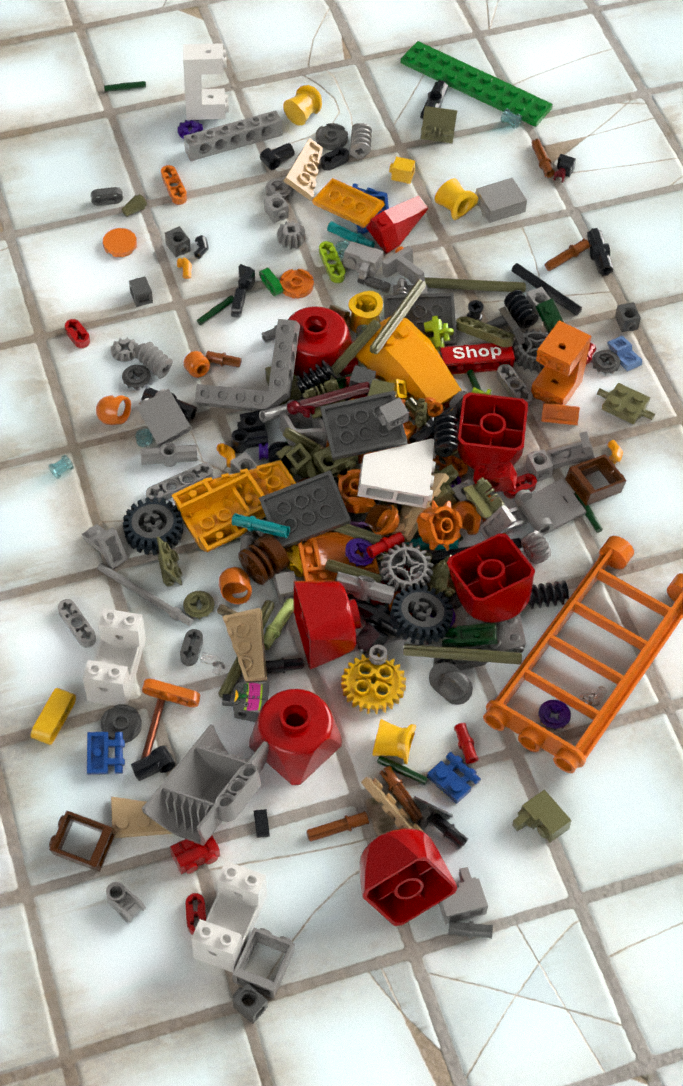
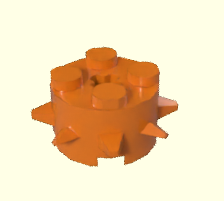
(348, 490)
(439, 525)

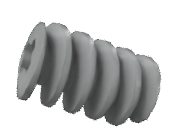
(360, 140)
(153, 359)

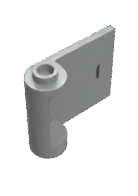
(549, 506)

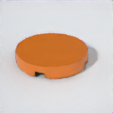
(119, 242)
(297, 283)

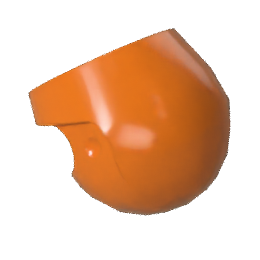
(108, 408)
(469, 515)
(234, 581)

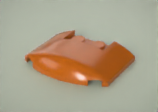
(327, 546)

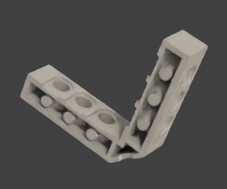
(279, 383)

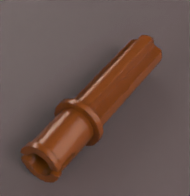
(544, 161)
(573, 251)
(396, 786)
(338, 826)

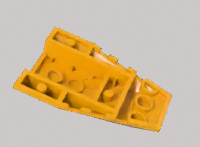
(411, 358)
(211, 503)

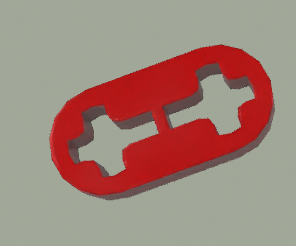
(74, 335)
(521, 485)
(191, 914)

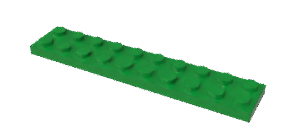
(476, 83)

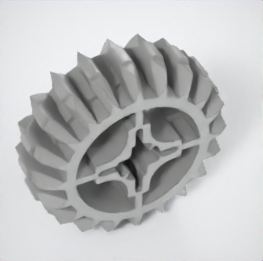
(406, 552)

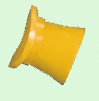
(303, 104)
(455, 198)
(365, 308)
(394, 740)

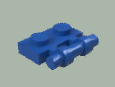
(98, 753)
(449, 782)

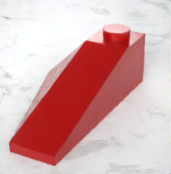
(395, 223)

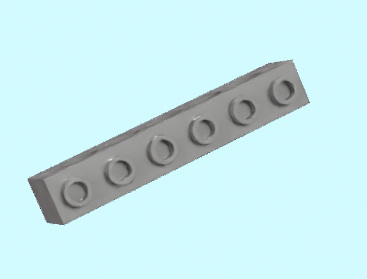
(233, 135)

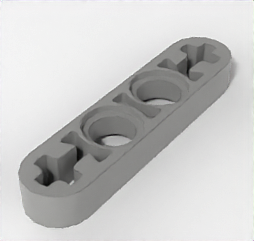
(177, 480)

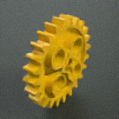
(370, 698)

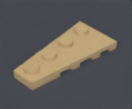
(305, 169)
(409, 514)
(248, 642)
(131, 821)
(402, 821)

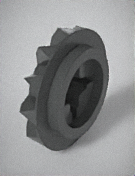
(603, 356)
(139, 371)

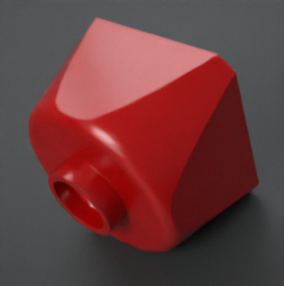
(321, 337)
(491, 429)
(492, 579)
(325, 620)
(298, 733)
(404, 875)

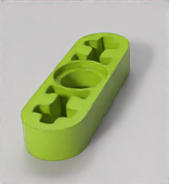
(330, 268)

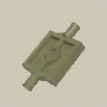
(626, 403)

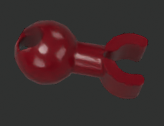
(294, 408)

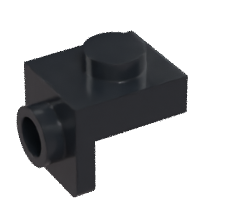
(247, 277)

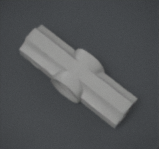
(169, 454)
(366, 588)

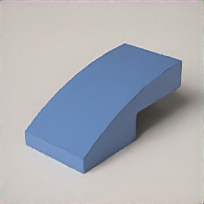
(623, 348)

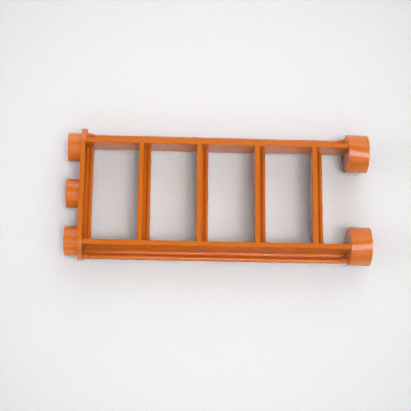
(615, 553)

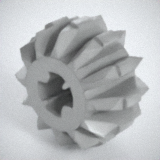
(291, 235)
(536, 547)

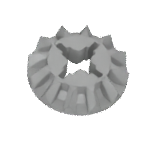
(278, 183)
(124, 355)

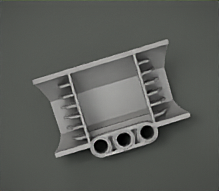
(206, 789)

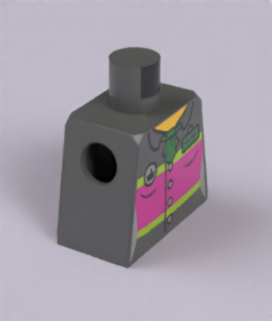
(248, 699)

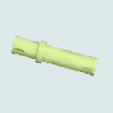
(274, 629)

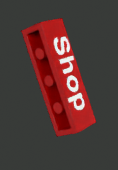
(476, 357)

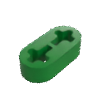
(270, 281)

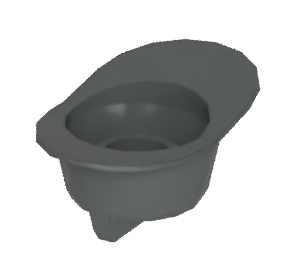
(450, 683)

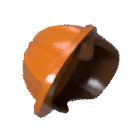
(383, 519)

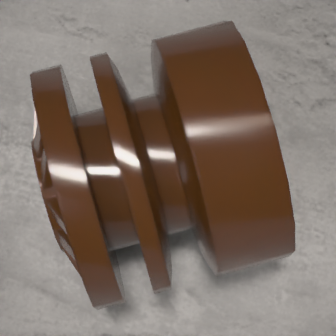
(264, 559)

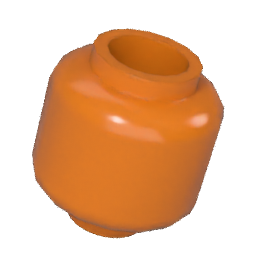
(196, 364)

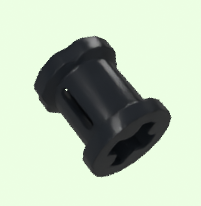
(475, 308)

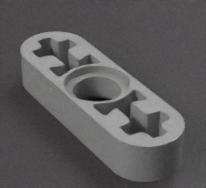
(513, 378)
(77, 615)

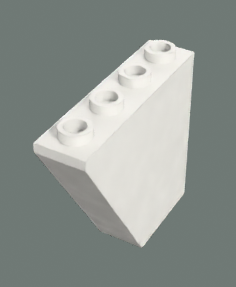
(399, 474)

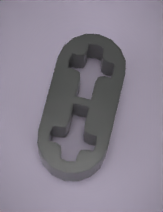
(106, 196)
(195, 648)

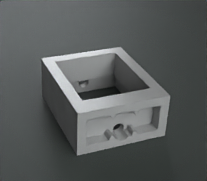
(316, 434)
(261, 984)

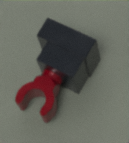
(566, 167)

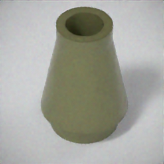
(135, 205)

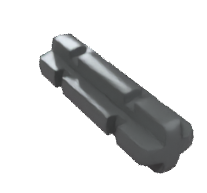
(375, 283)

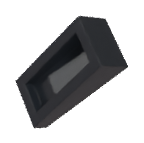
(261, 823)

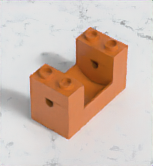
(564, 363)

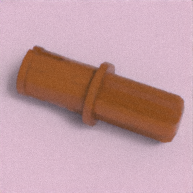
(223, 359)

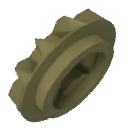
(420, 414)
(191, 601)

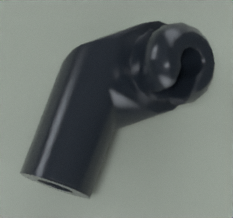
(203, 246)

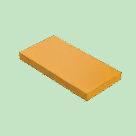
(348, 202)

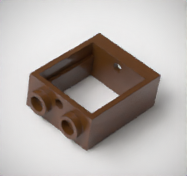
(582, 487)
(101, 850)

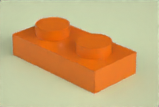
(560, 414)

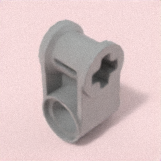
(127, 904)

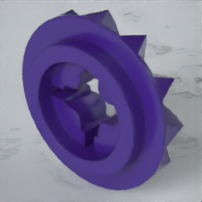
(184, 126)
(361, 545)
(556, 707)

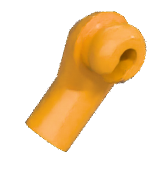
(185, 263)
(227, 452)
(617, 452)

